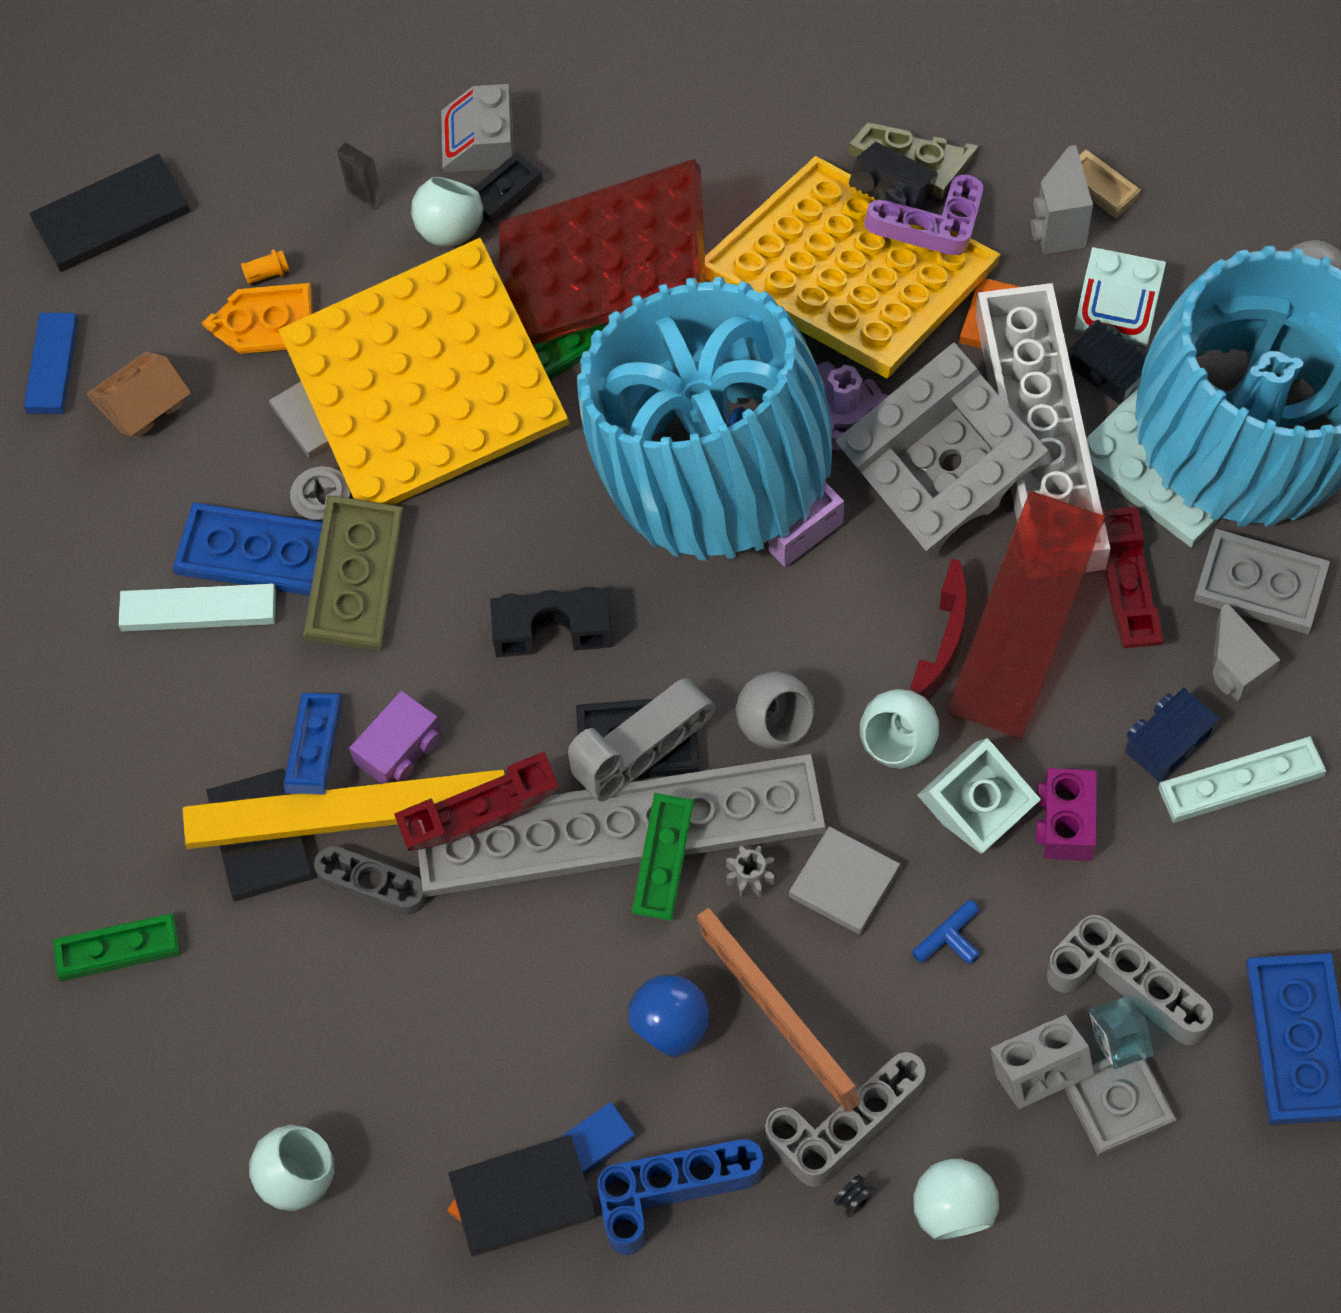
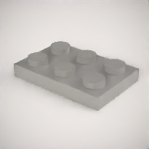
(1262, 581)

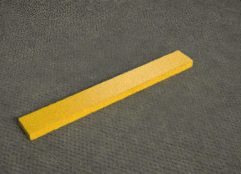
(316, 813)

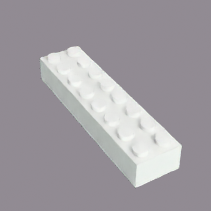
(1034, 377)

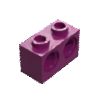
(1075, 815)

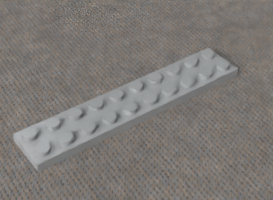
(581, 834)

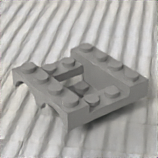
(918, 426)

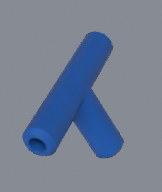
(949, 934)

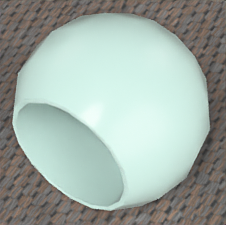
(446, 211)
(899, 728)
(291, 1167)
(955, 1199)

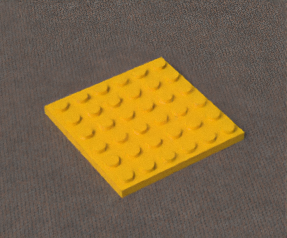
(839, 279)
(423, 376)

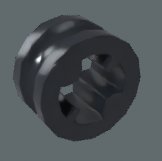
(854, 1196)

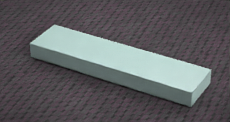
(197, 607)
(1242, 779)

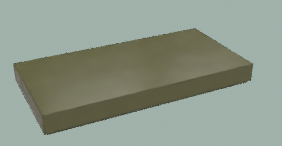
(353, 573)

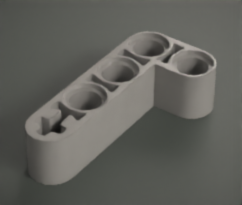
(638, 743)
(1136, 984)
(864, 1122)

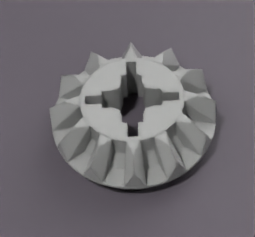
(305, 487)

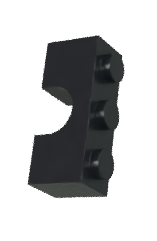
(520, 618)

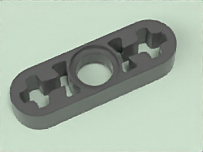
(339, 880)

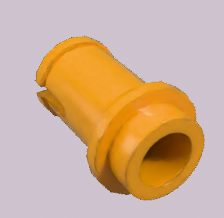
(265, 267)

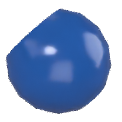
(670, 1014)

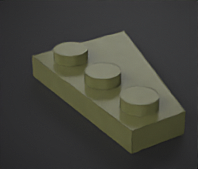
(935, 154)

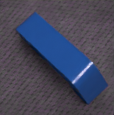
(681, 1188)

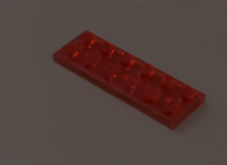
(1026, 614)

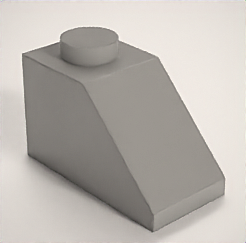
(1240, 657)

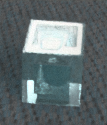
(1121, 1032)

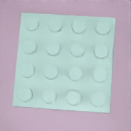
(1122, 465)

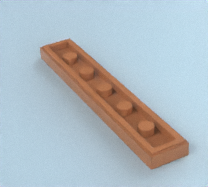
(778, 1011)

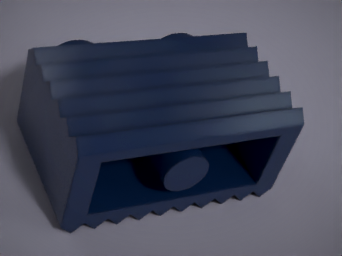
(1171, 734)

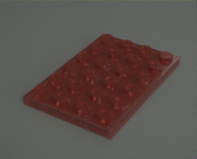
(601, 249)

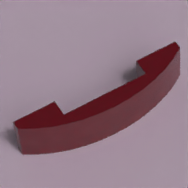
(1129, 581)
(931, 675)
(480, 807)

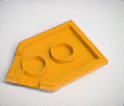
(254, 315)

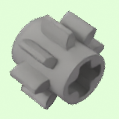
(757, 879)

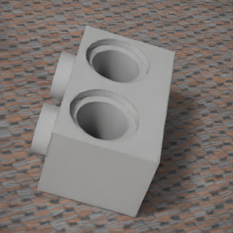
(1042, 1061)

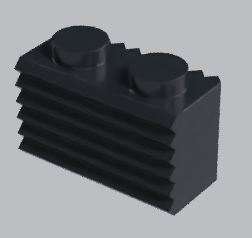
(892, 177)
(1107, 360)

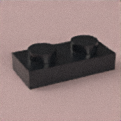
(507, 186)

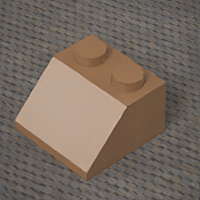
(140, 393)

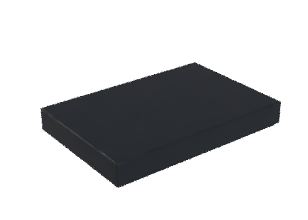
(609, 715)
(263, 864)
(521, 1195)

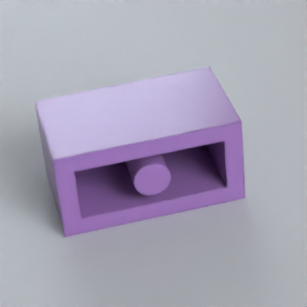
(396, 740)

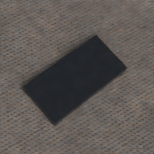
(109, 212)

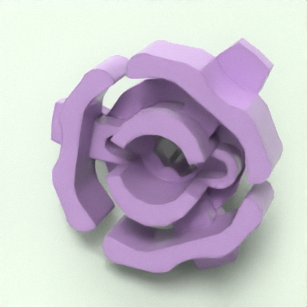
(847, 397)

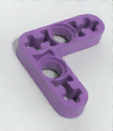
(883, 219)

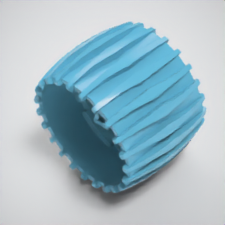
(684, 360)
(1230, 445)

